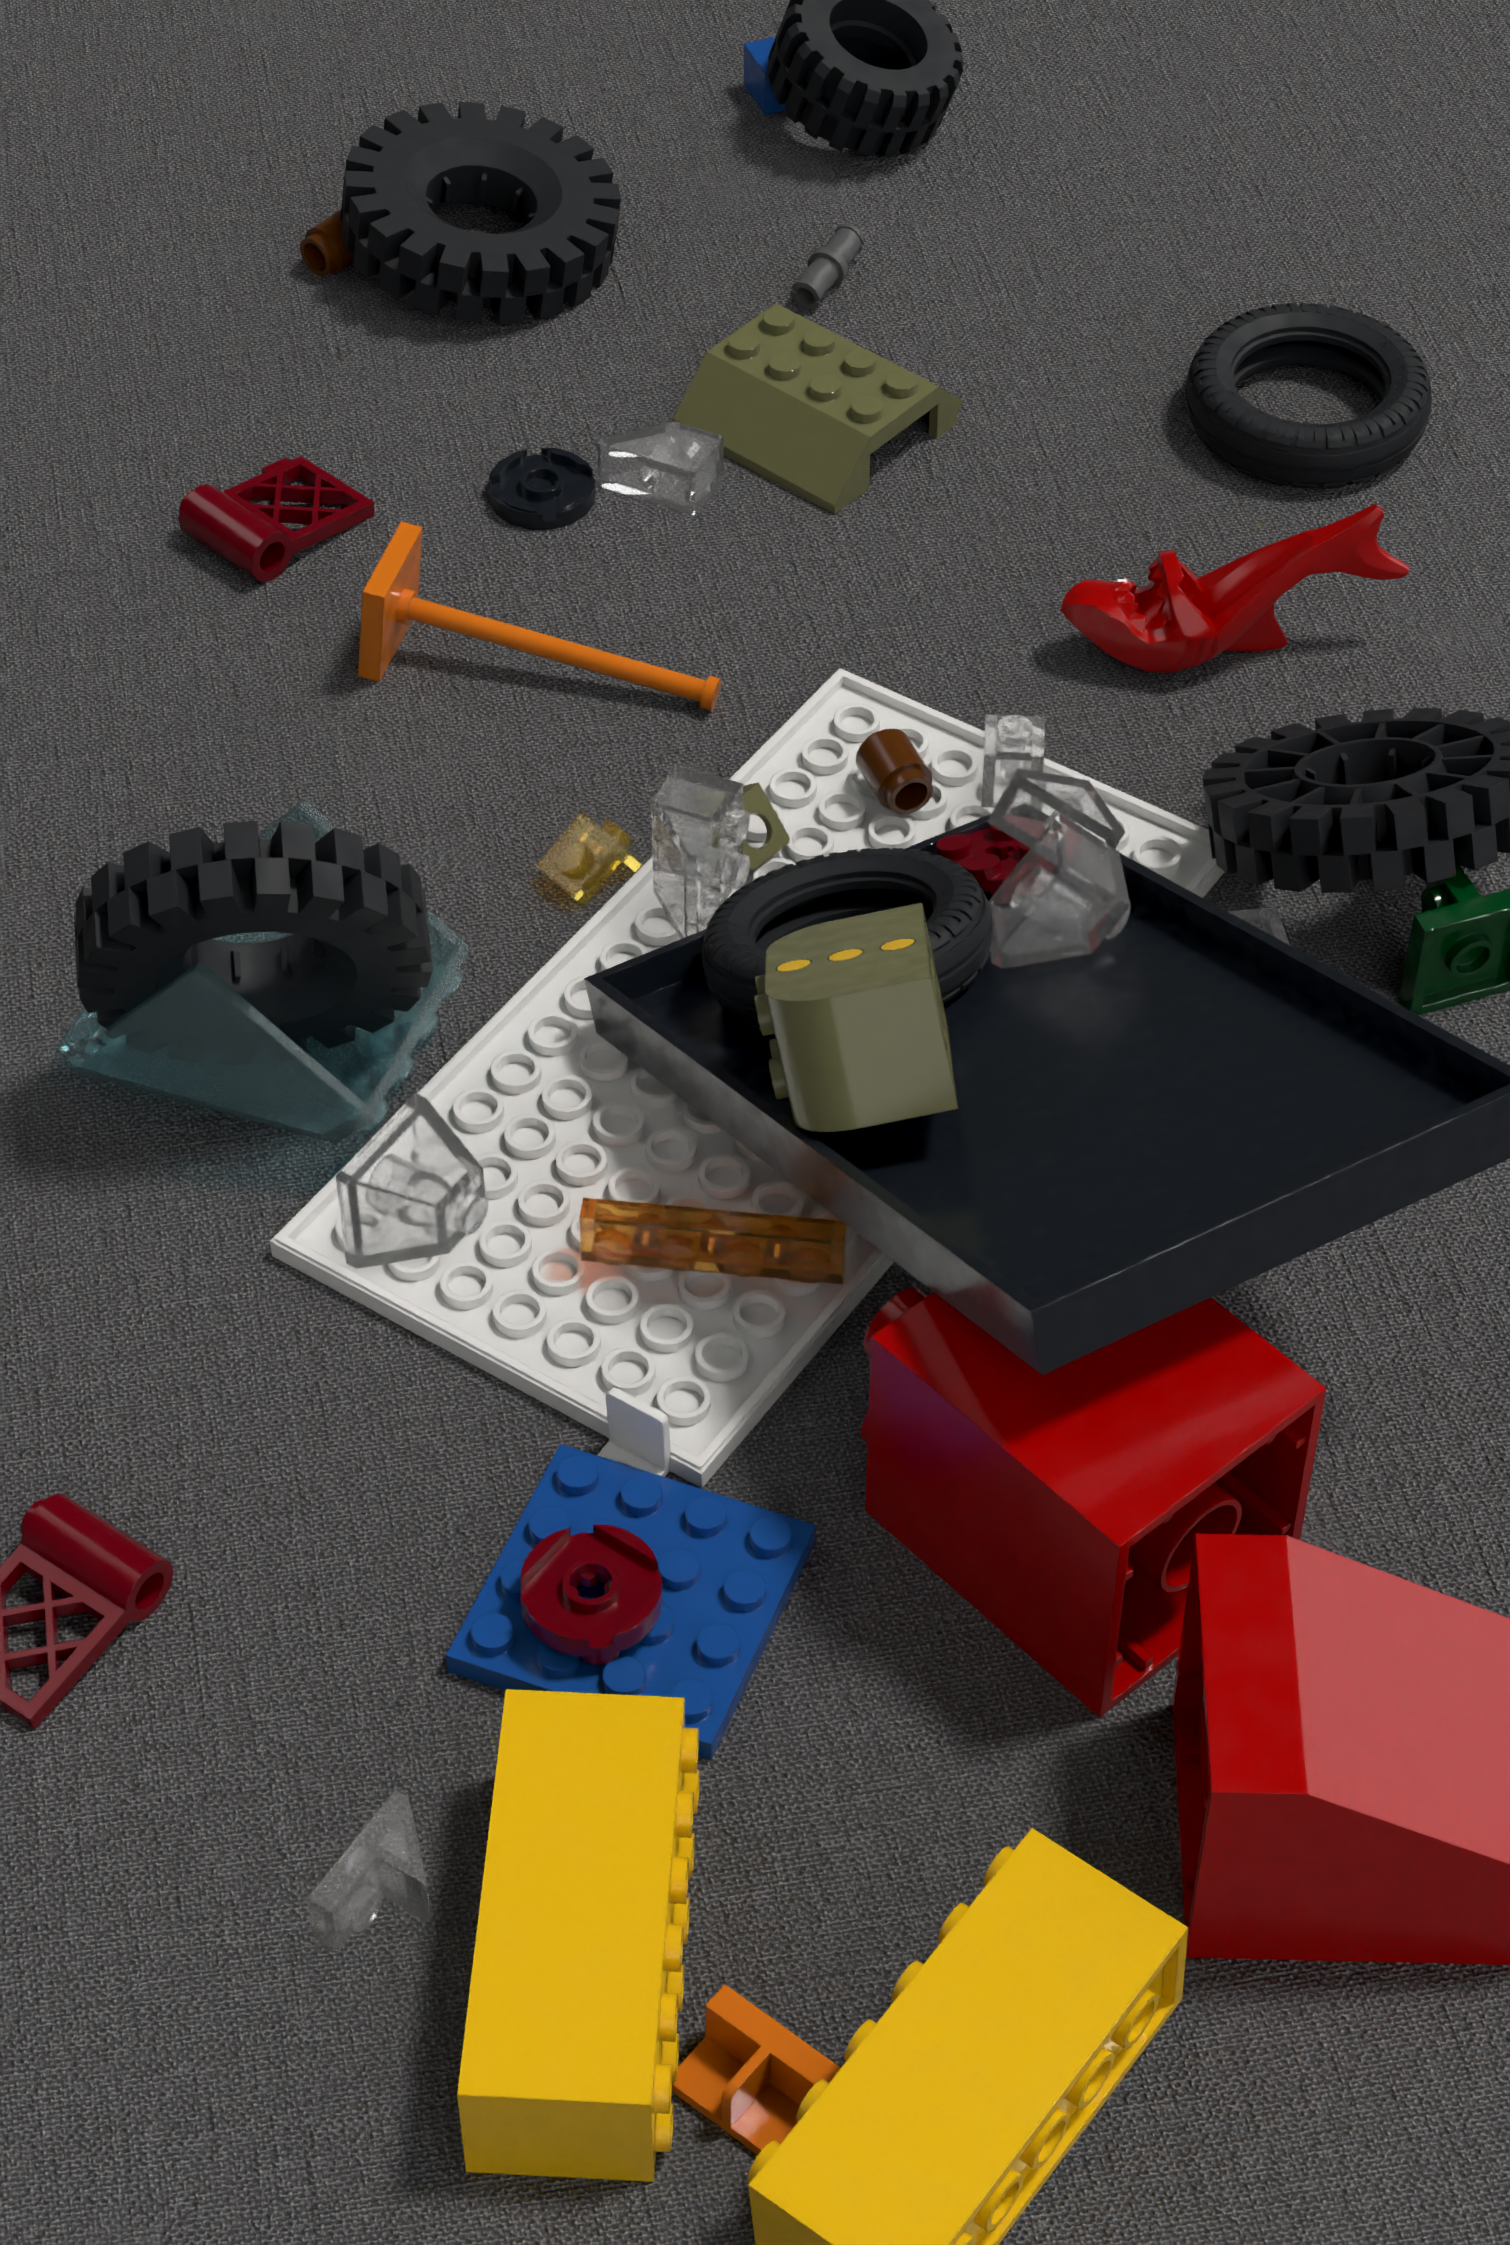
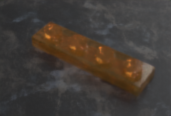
(713, 1241)

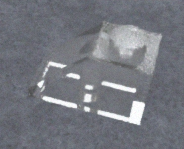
(663, 465)
(1008, 745)

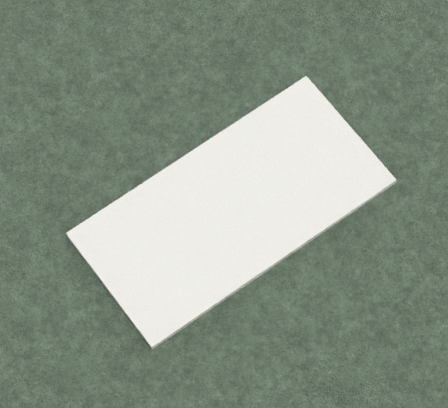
(575, 1119)

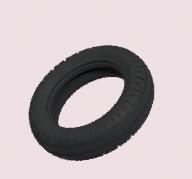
(1300, 451)
(839, 889)

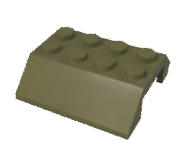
(807, 405)

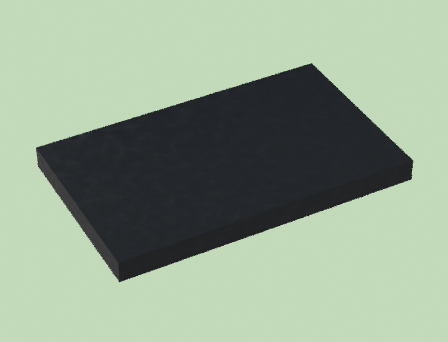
(1119, 1119)

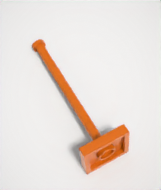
(393, 602)

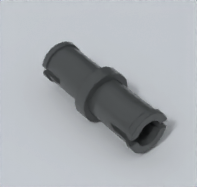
(827, 266)

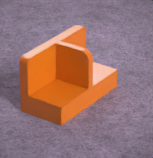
(749, 2072)

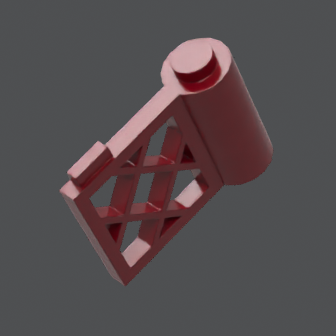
(253, 533)
(96, 1573)

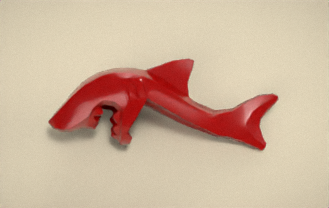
(1192, 619)

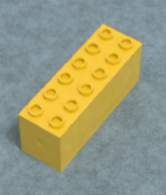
(580, 1938)
(978, 2063)

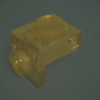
(587, 857)

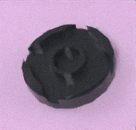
(542, 489)

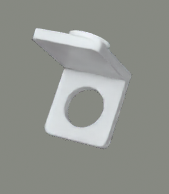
(636, 1434)

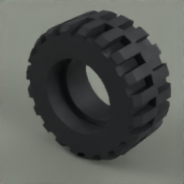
(866, 72)

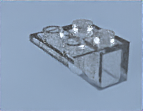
(697, 846)

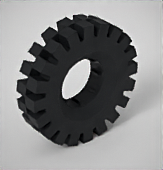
(442, 161)
(1362, 800)
(351, 913)

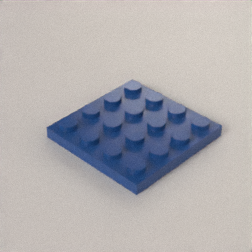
(722, 1588)

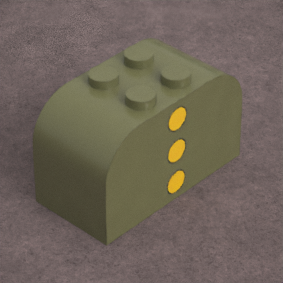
(857, 1022)

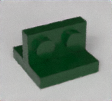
(1456, 946)

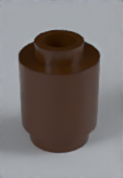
(324, 248)
(895, 771)

